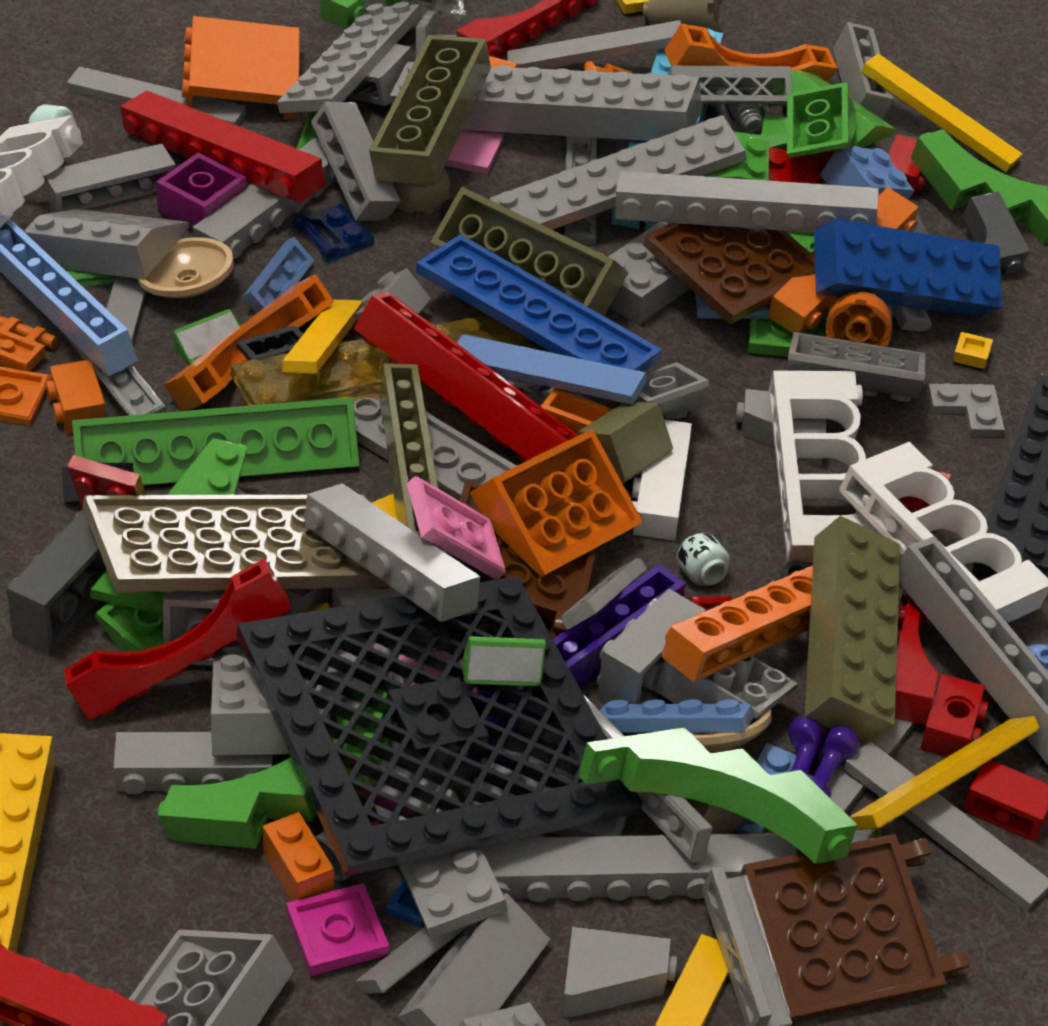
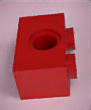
(954, 715)

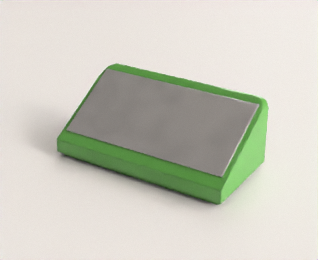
(202, 335)
(503, 661)

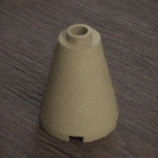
(690, 12)

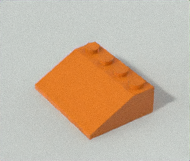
(558, 504)

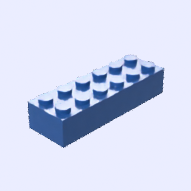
(908, 268)

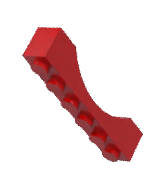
(513, 30)
(914, 673)
(110, 678)

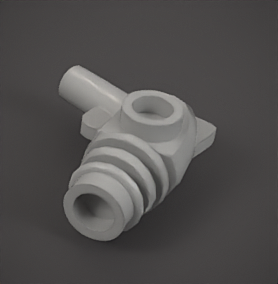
(747, 114)

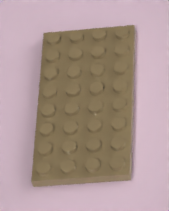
(206, 539)

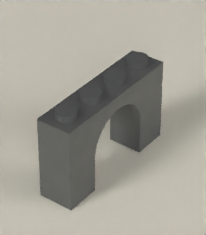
(993, 224)

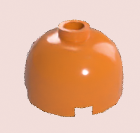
(860, 319)

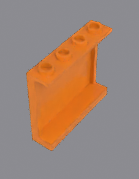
(240, 61)

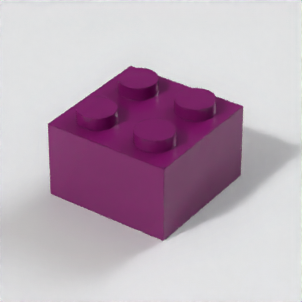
(197, 189)

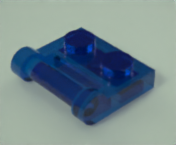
(340, 226)

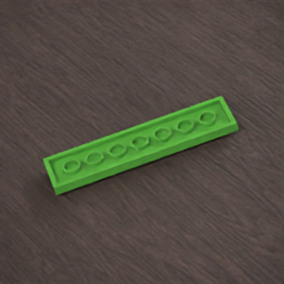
(276, 435)

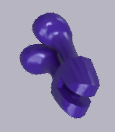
(808, 741)

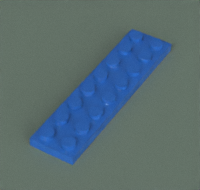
(533, 306)

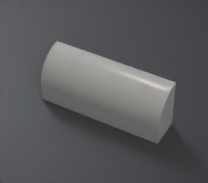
(478, 970)

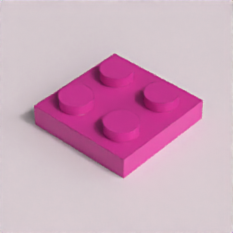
(337, 929)

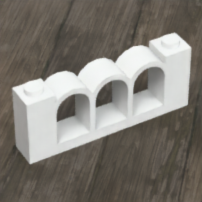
(30, 154)
(813, 396)
(903, 471)

